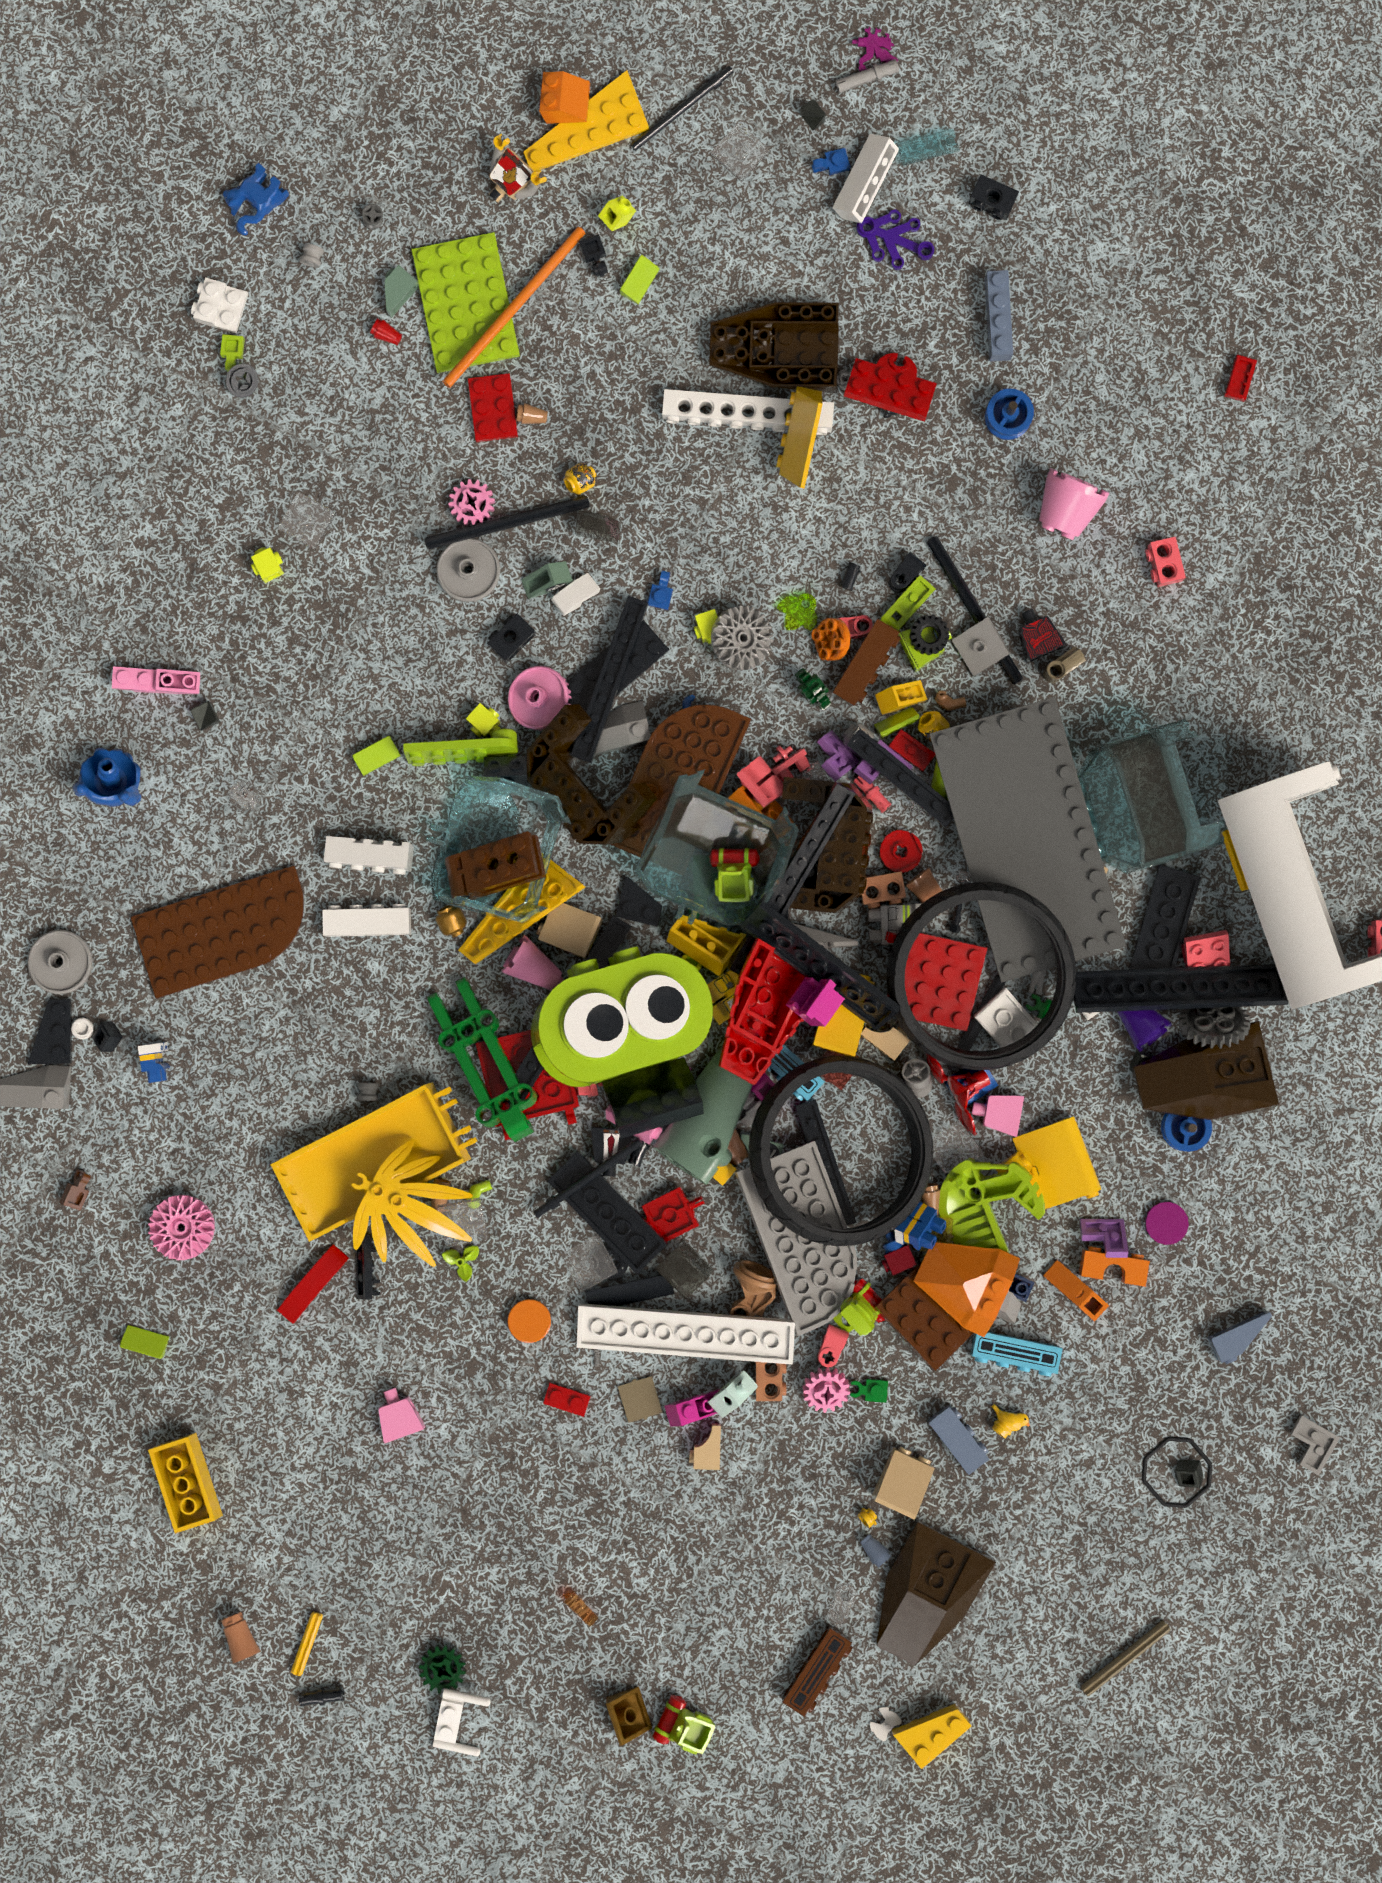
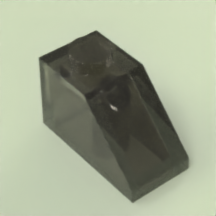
(597, 527)

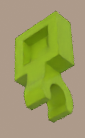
(232, 349)

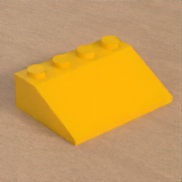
(800, 435)

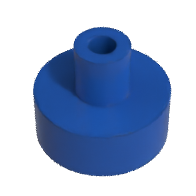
(892, 1244)

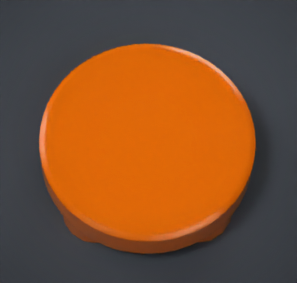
(831, 639)
(529, 1320)

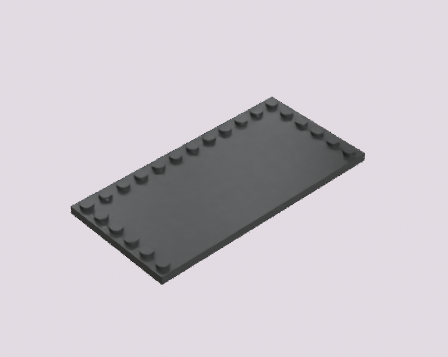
(1027, 829)

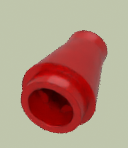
(385, 332)

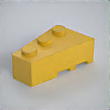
(705, 943)
(932, 1734)

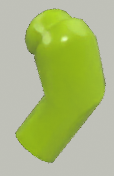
(479, 1188)

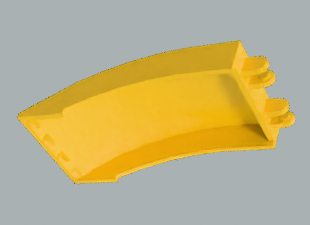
(322, 1173)

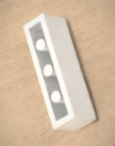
(865, 178)
(366, 922)

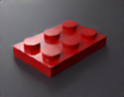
(492, 407)

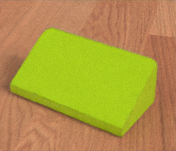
(639, 279)
(896, 722)
(376, 755)
(144, 1342)

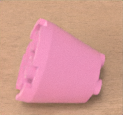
(1069, 504)

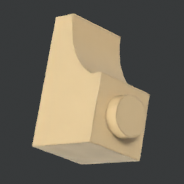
(889, 1042)
(707, 1454)

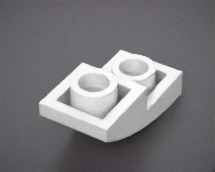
(575, 593)

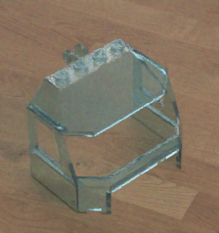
(484, 814)

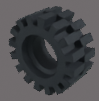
(938, 625)

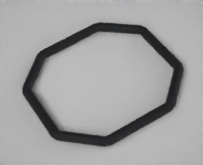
(1194, 1498)

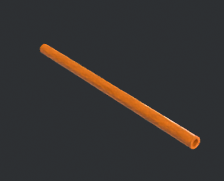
(513, 307)

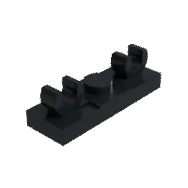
(364, 1270)

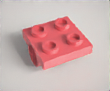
(761, 782)
(1207, 950)

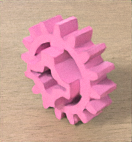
(464, 505)
(826, 1389)

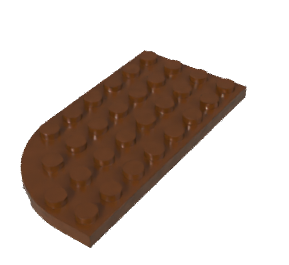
(681, 745)
(220, 931)

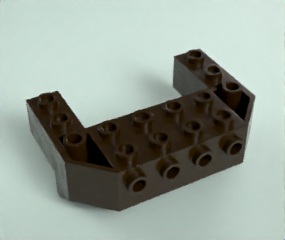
(550, 772)
(844, 857)

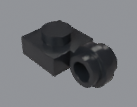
(593, 251)

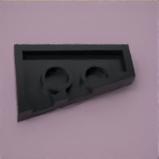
(54, 1035)

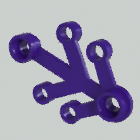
(892, 237)

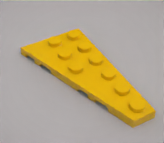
(611, 117)
(496, 932)

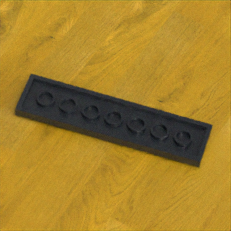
(817, 962)

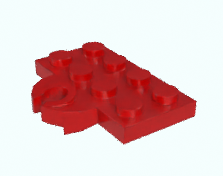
(891, 386)

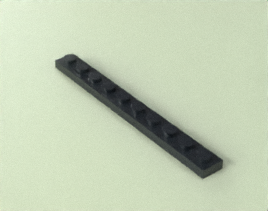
(802, 861)
(604, 948)

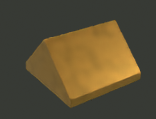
(628, 1715)

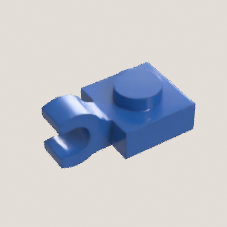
(834, 162)
(661, 595)

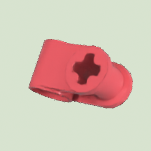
(852, 623)
(834, 1342)

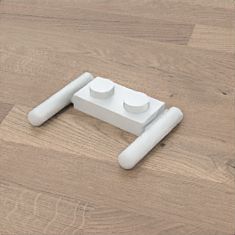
(449, 1720)

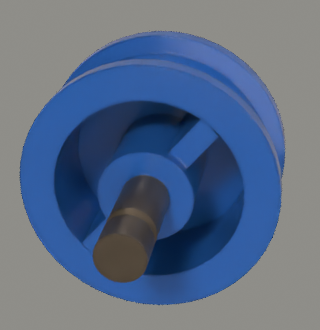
(1009, 414)
(1185, 1132)

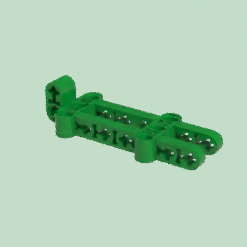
(512, 1119)

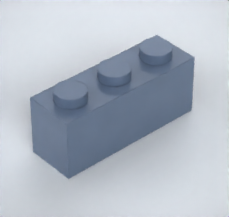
(959, 1439)

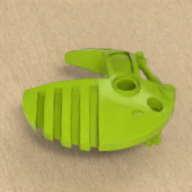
(972, 1213)

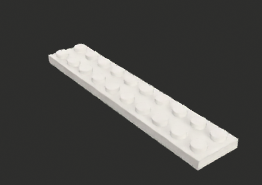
(686, 1333)

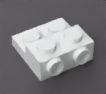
(219, 305)

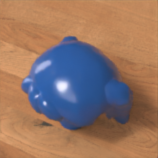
(109, 778)

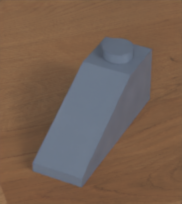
(1235, 1339)

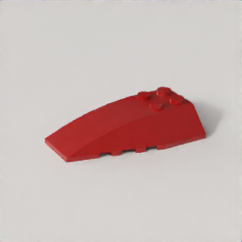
(759, 1013)

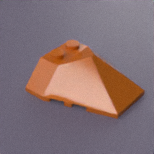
(968, 1282)

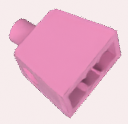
(1000, 1113)
(398, 1417)

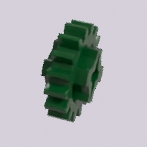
(813, 689)
(435, 1664)

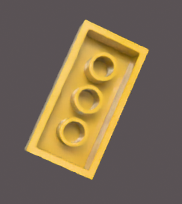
(185, 1483)

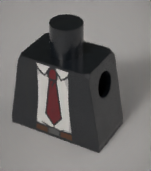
(607, 1143)

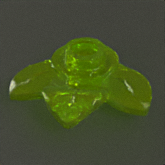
(796, 614)

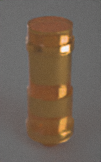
(578, 1606)

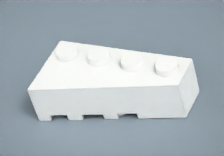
(368, 854)

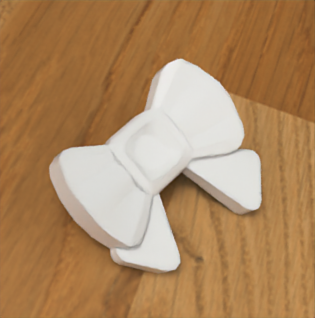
(891, 1720)

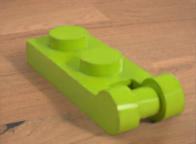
(909, 602)

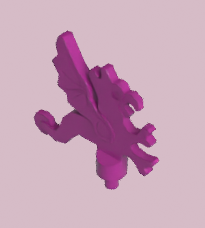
(873, 46)

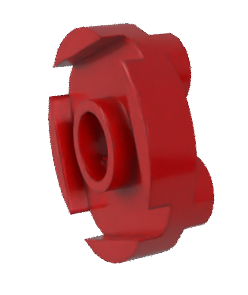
(904, 840)

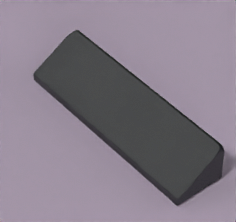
(630, 1291)

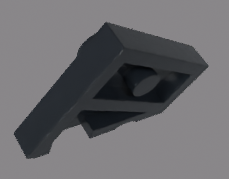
(638, 905)

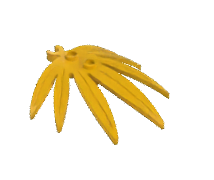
(391, 1197)

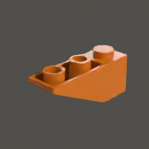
(1076, 1290)

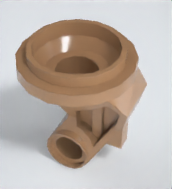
(757, 1286)

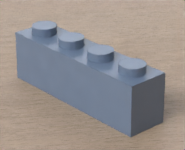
(998, 315)

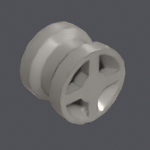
(311, 255)

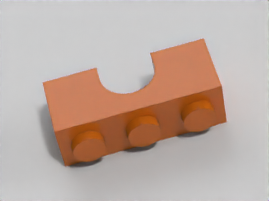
(1133, 1268)

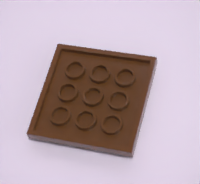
(922, 1322)

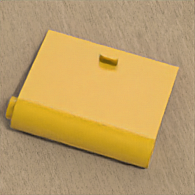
(1061, 1162)

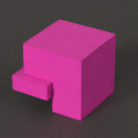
(815, 1001)

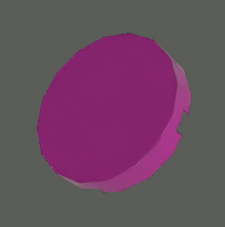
(1166, 1223)

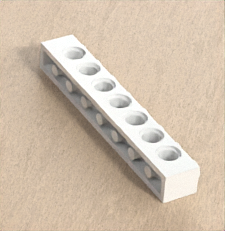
(737, 403)

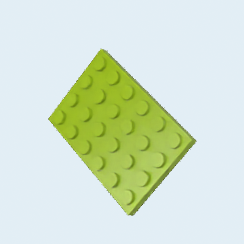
(462, 298)

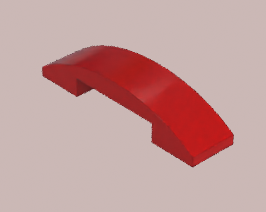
(312, 1283)

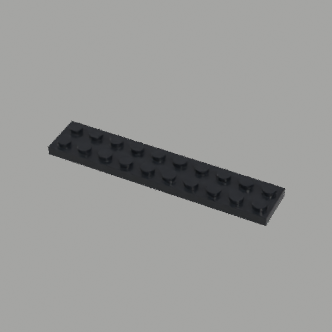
(1178, 988)

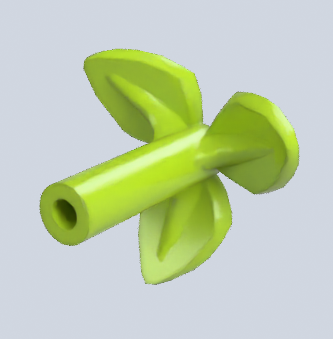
(464, 1269)

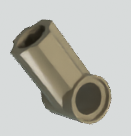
(1064, 664)

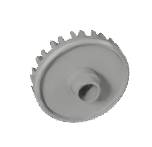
(470, 586)
(741, 638)
(44, 962)

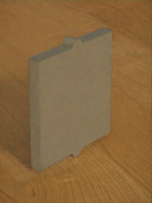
(640, 1399)

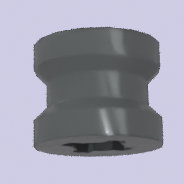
(372, 211)
(367, 1091)

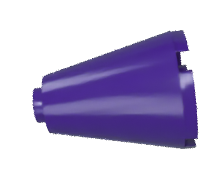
(1144, 1026)

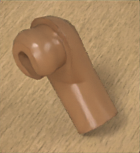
(948, 703)

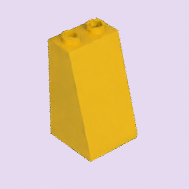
(841, 1032)

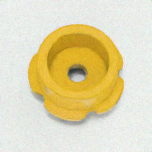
(867, 1517)

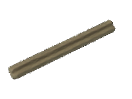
(1125, 1658)

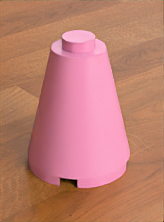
(532, 965)

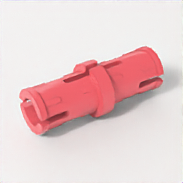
(873, 794)

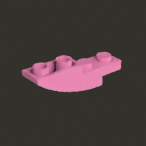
(156, 680)

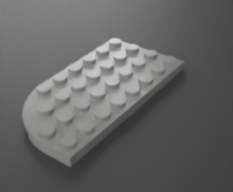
(808, 1274)

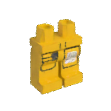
(720, 987)

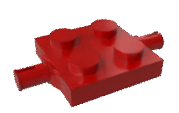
(672, 1213)

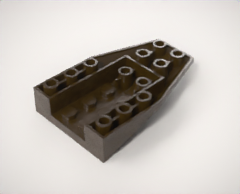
(780, 345)
(1209, 1080)
(928, 1591)

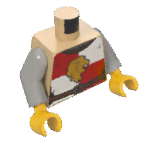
(511, 173)

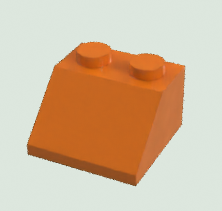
(564, 98)

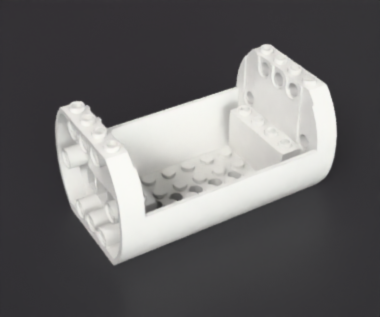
(1288, 890)

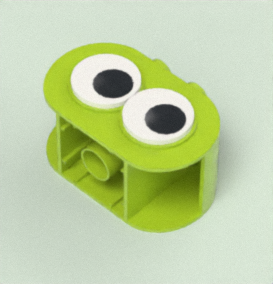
(621, 1017)

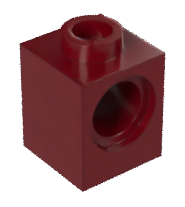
(898, 1260)

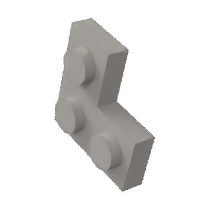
(1319, 1441)

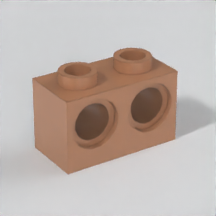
(880, 884)
(764, 1378)

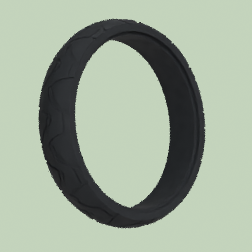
(1034, 1039)
(920, 1139)

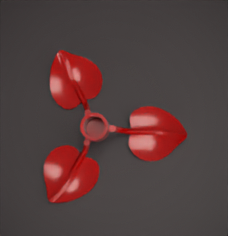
(973, 1083)

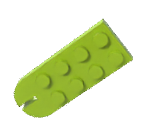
(501, 744)

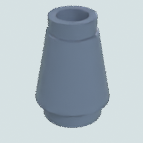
(875, 1550)

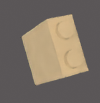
(570, 930)
(903, 1482)

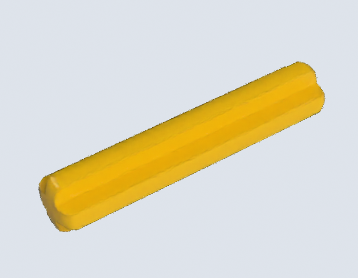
(1235, 861)
(306, 1643)

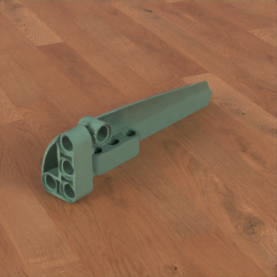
(702, 1141)

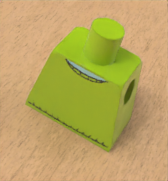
(917, 659)

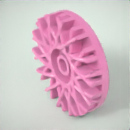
(526, 688)
(198, 1227)

